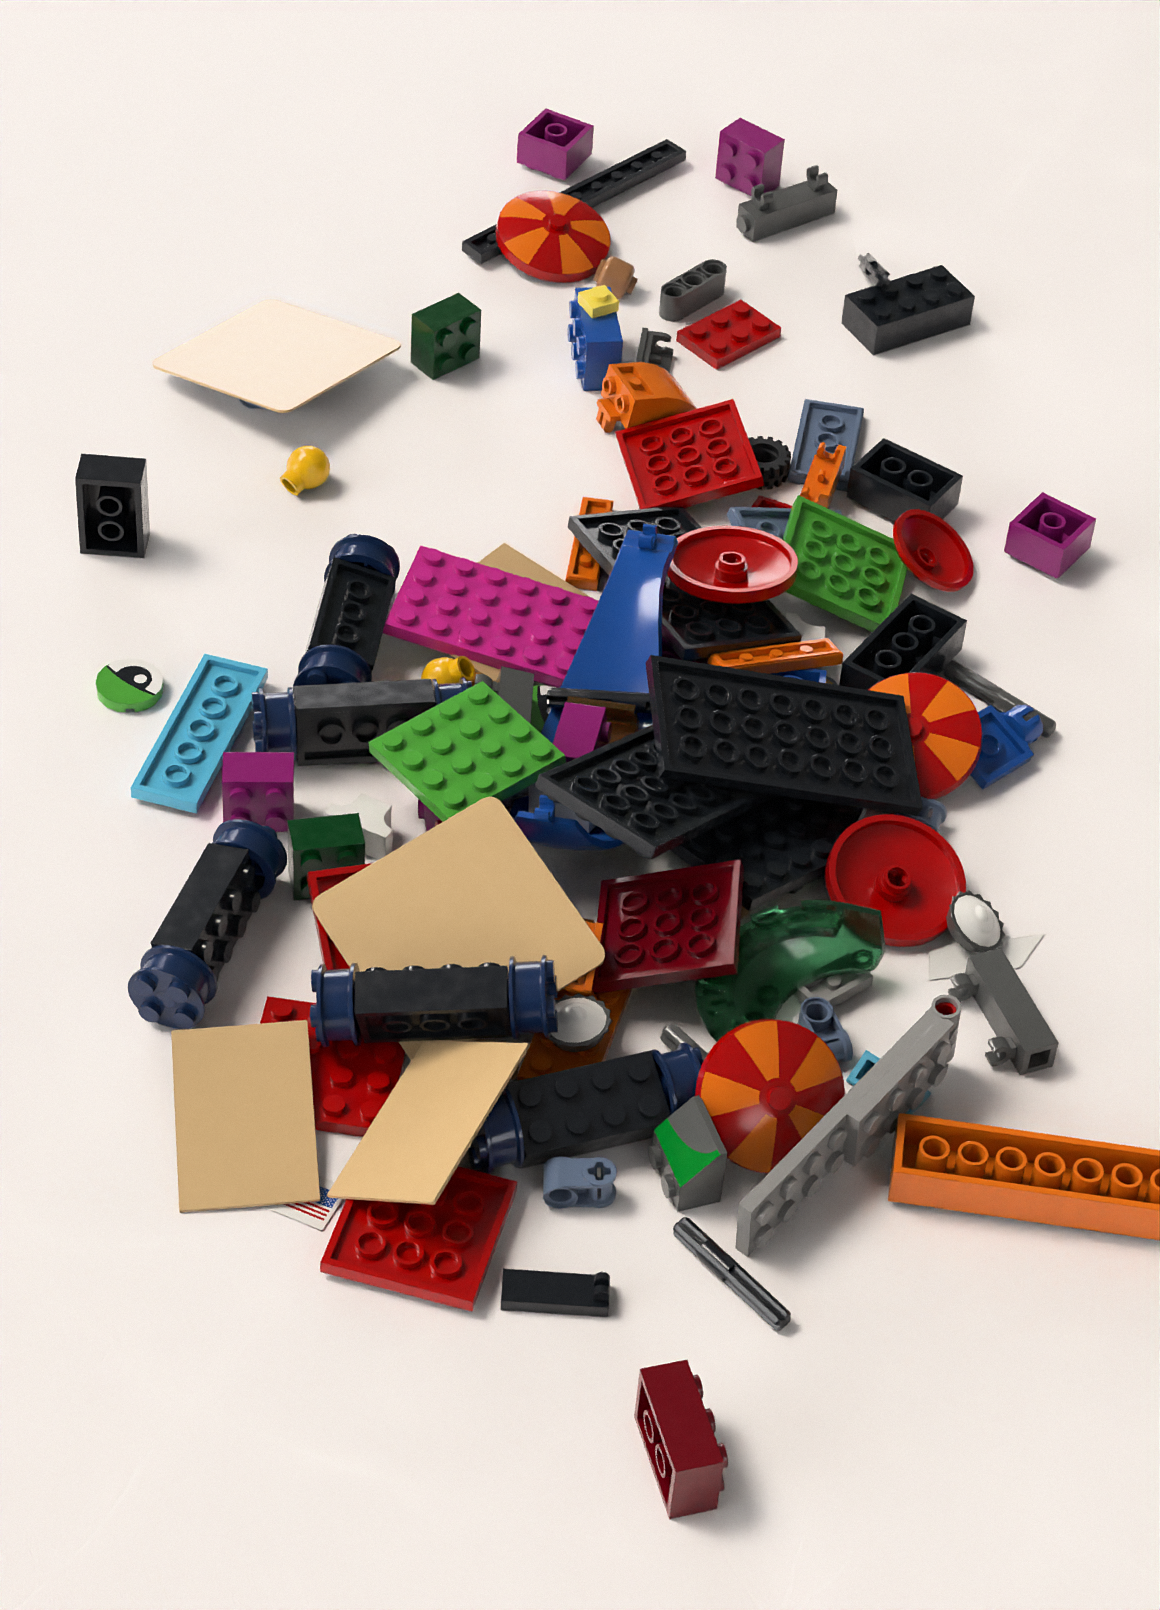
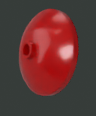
(932, 550)

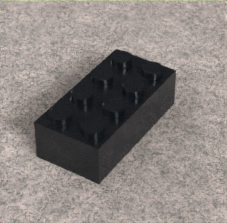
(907, 309)
(910, 640)

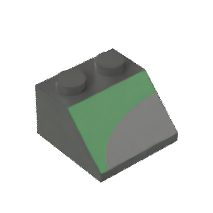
(689, 1156)

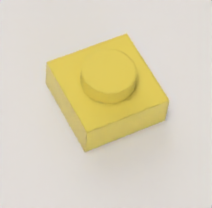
(598, 301)

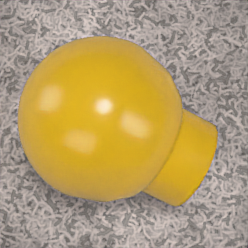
(306, 469)
(449, 670)

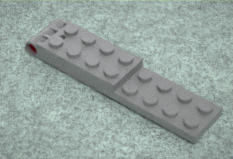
(854, 1123)

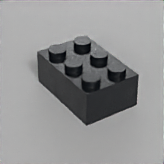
(900, 480)
(112, 505)

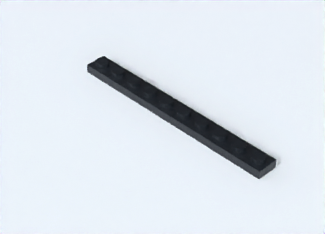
(595, 189)

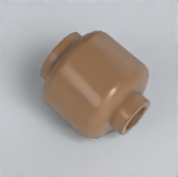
(617, 275)

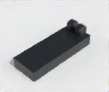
(555, 1292)

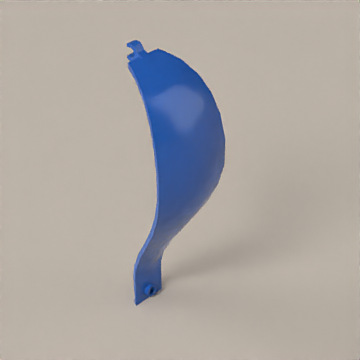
(609, 658)

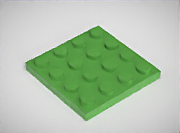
(843, 565)
(466, 752)

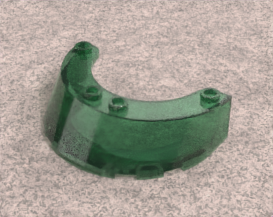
(786, 952)

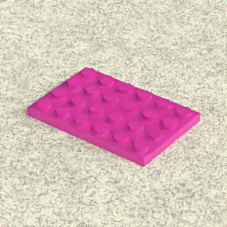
(489, 615)

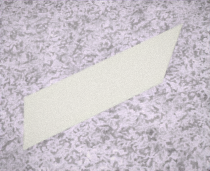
(953, 960)

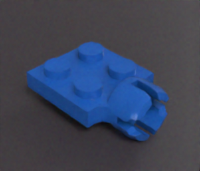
(1005, 742)

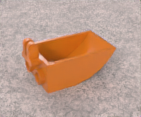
(639, 395)

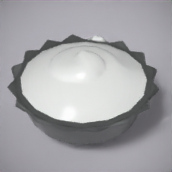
(974, 922)
(580, 1022)

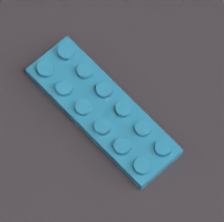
(198, 732)

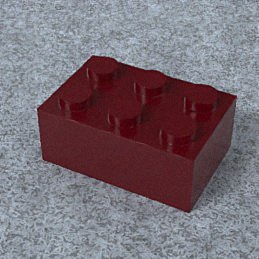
(680, 1438)

